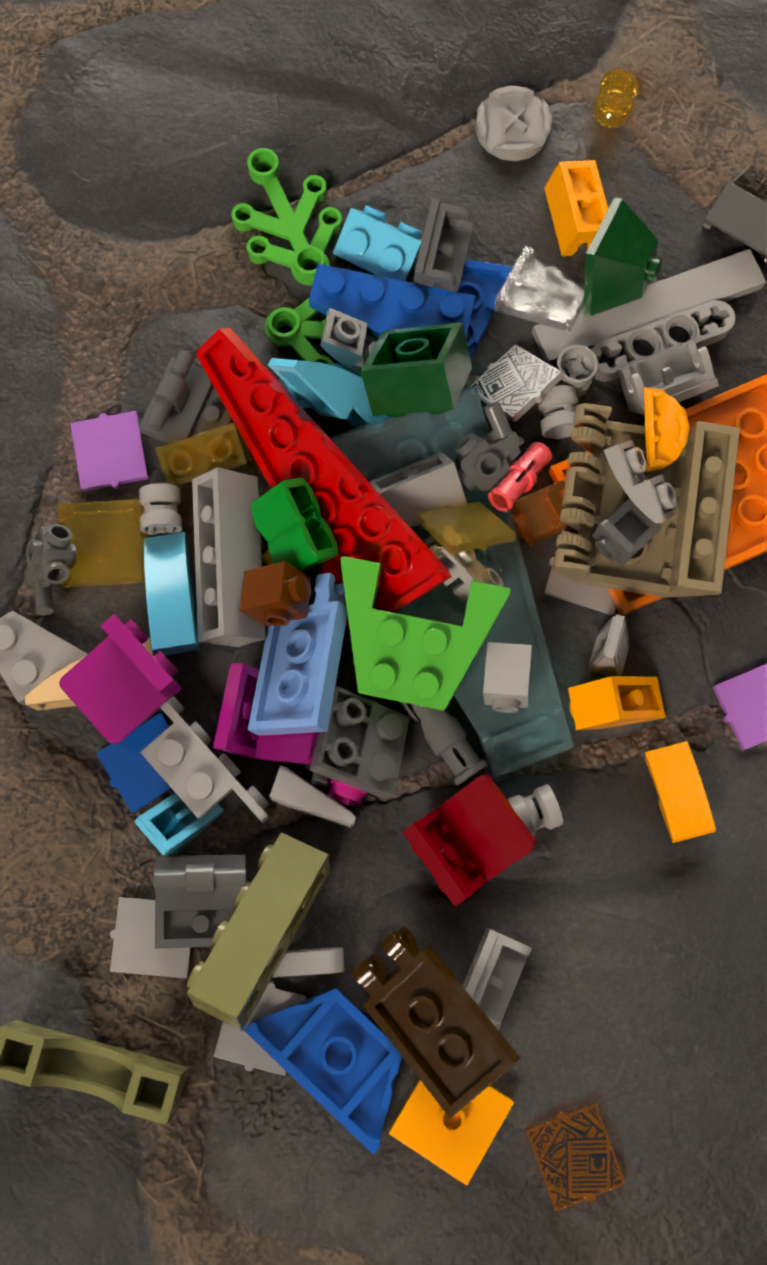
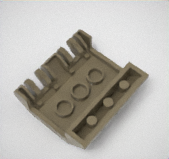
(690, 546)

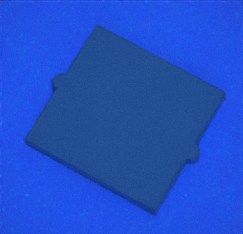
(130, 770)

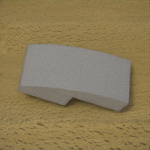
(347, 340)
(652, 495)

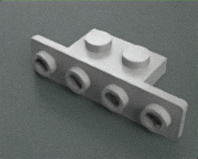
(193, 770)

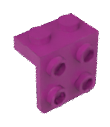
(120, 681)
(234, 718)

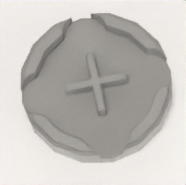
(513, 123)

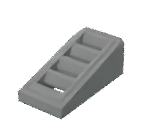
(610, 648)
(298, 794)

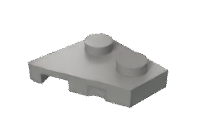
(31, 654)

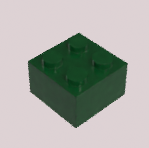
(417, 370)

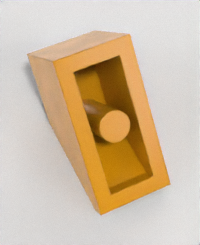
(616, 702)

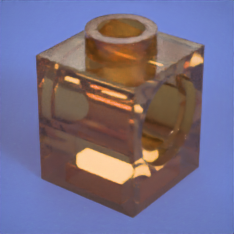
(539, 514)

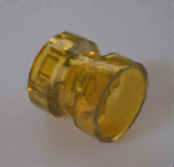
(615, 97)

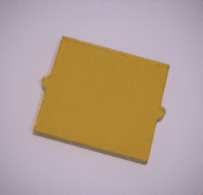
(465, 527)

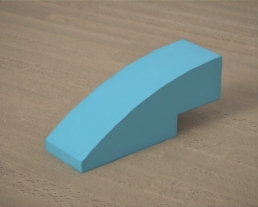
(327, 389)
(170, 594)

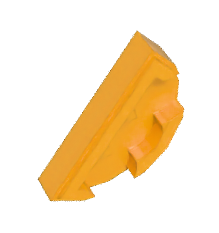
(664, 429)

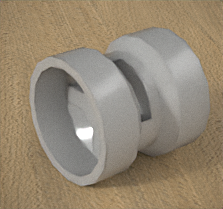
(579, 363)
(558, 412)
(160, 509)
(538, 809)

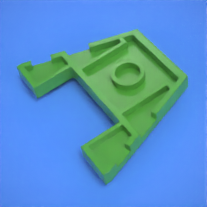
(412, 655)

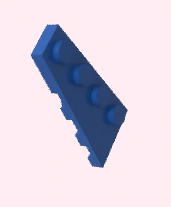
(387, 301)

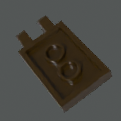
(434, 1022)

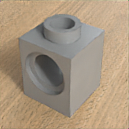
(507, 676)

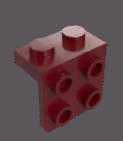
(470, 839)

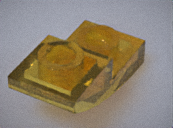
(201, 453)

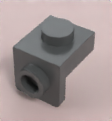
(624, 533)

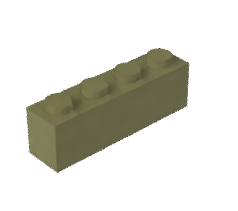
(259, 931)

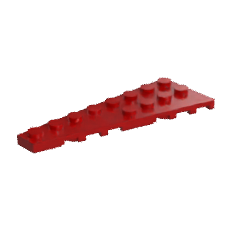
(293, 446)

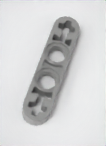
(658, 336)

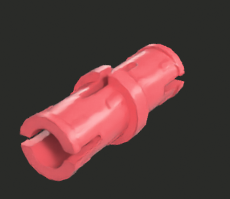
(508, 490)

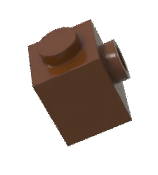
(275, 594)

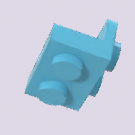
(378, 245)

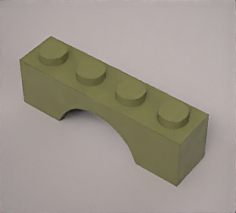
(125, 1078)

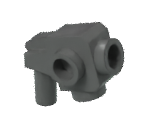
(487, 459)
(49, 561)

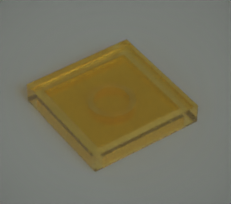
(105, 542)

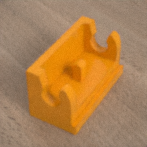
(575, 203)

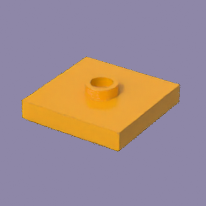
(452, 1143)

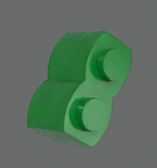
(294, 526)

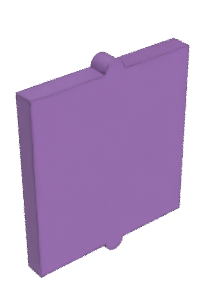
(109, 451)
(745, 706)

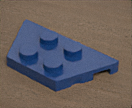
(335, 1058)

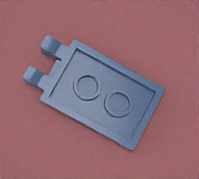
(301, 666)

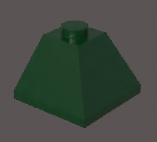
(619, 260)

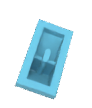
(174, 825)

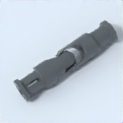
(445, 735)

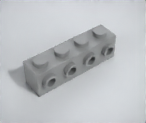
(224, 549)

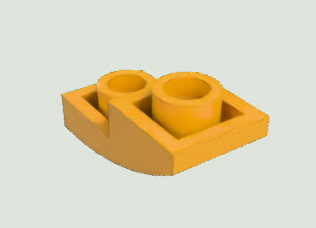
(680, 792)

